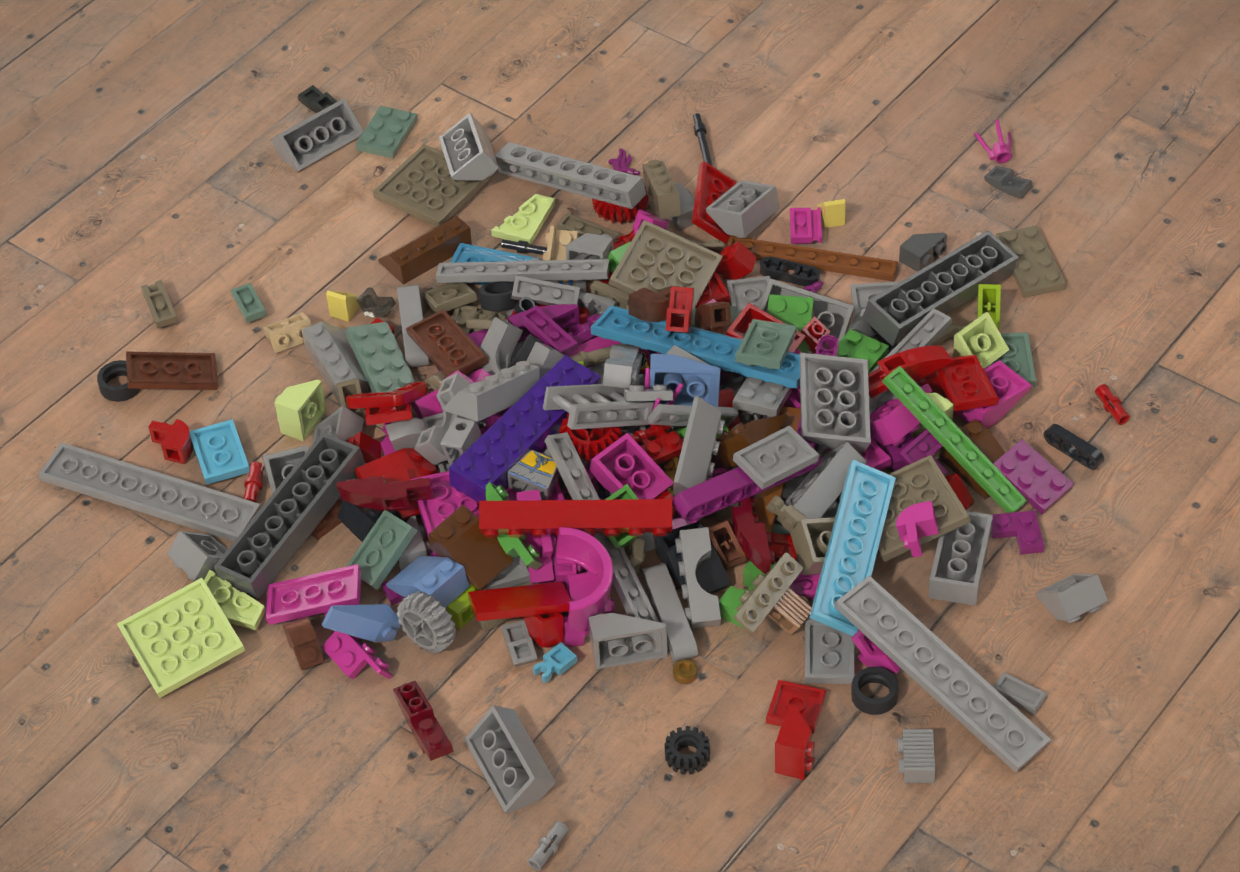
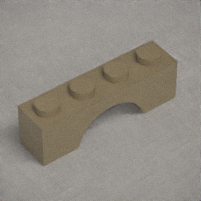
(660, 184)

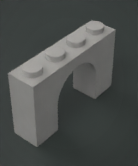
(500, 343)

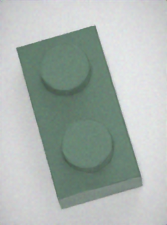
(248, 302)

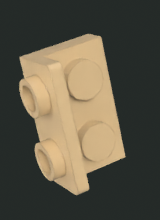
(557, 243)
(287, 332)

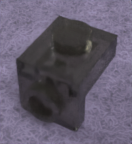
(373, 305)

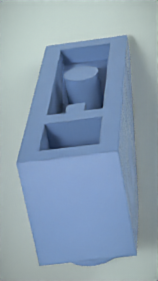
(367, 622)

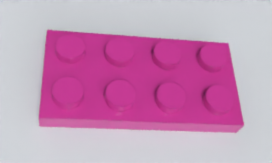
(313, 594)

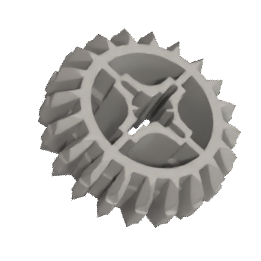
(426, 622)

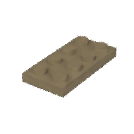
(1036, 268)

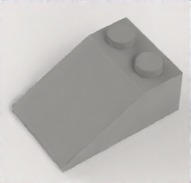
(625, 640)

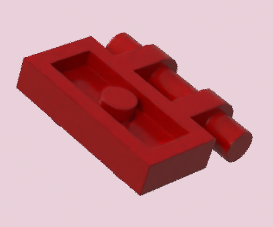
(664, 447)

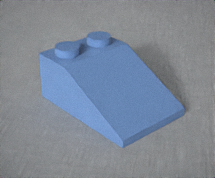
(697, 378)
(433, 575)

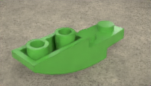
(513, 546)

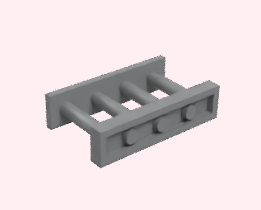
(597, 406)

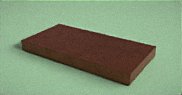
(446, 344)
(171, 370)

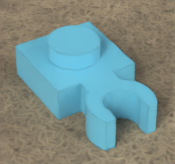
(556, 660)

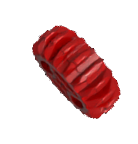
(619, 213)
(592, 440)

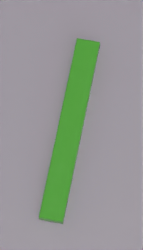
(954, 440)

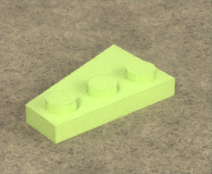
(527, 221)
(236, 605)

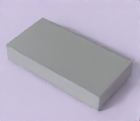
(1020, 693)

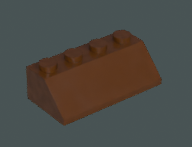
(427, 250)

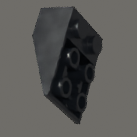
(361, 519)
(709, 574)

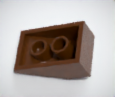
(746, 435)
(986, 444)
(460, 541)

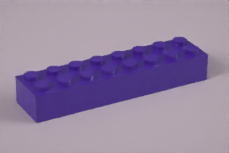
(516, 433)

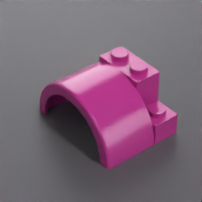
(587, 590)

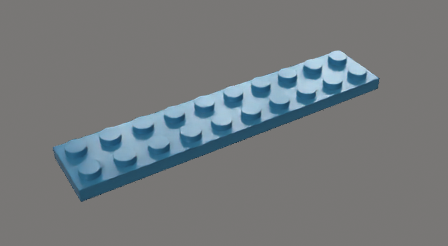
(708, 346)

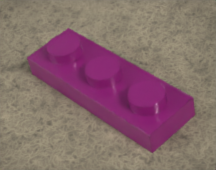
(547, 330)

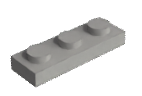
(544, 292)

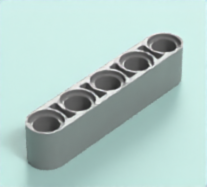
(410, 314)
(669, 611)

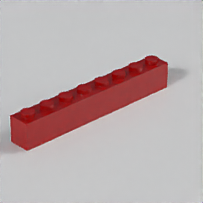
(590, 516)

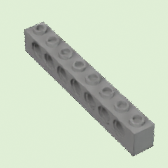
(570, 175)

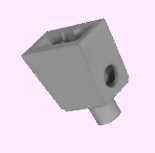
(590, 247)
(459, 438)

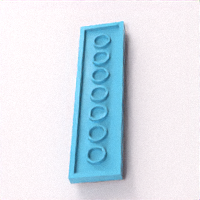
(852, 541)

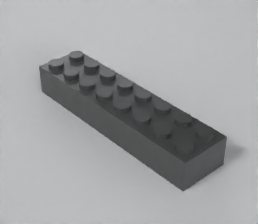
(940, 286)
(289, 516)

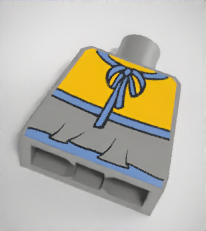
(534, 472)

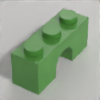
(730, 599)

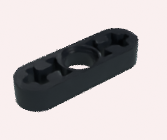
(795, 278)
(1084, 453)

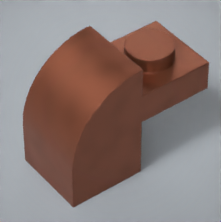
(649, 305)
(713, 316)
(304, 643)

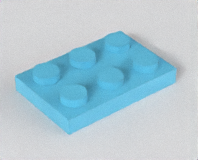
(219, 452)

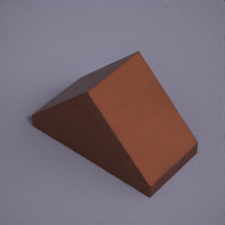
(726, 543)

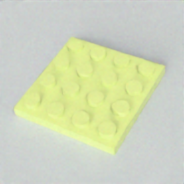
(181, 637)

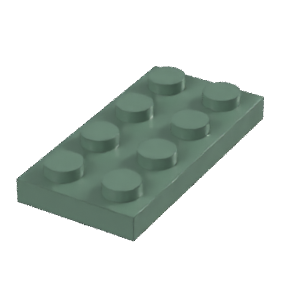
(379, 357)

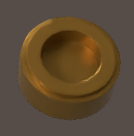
(685, 671)

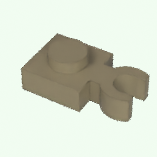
(787, 515)

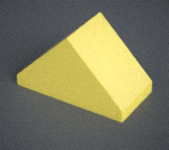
(833, 213)
(342, 304)

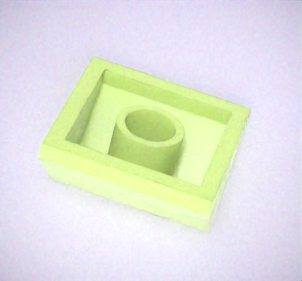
(980, 339)

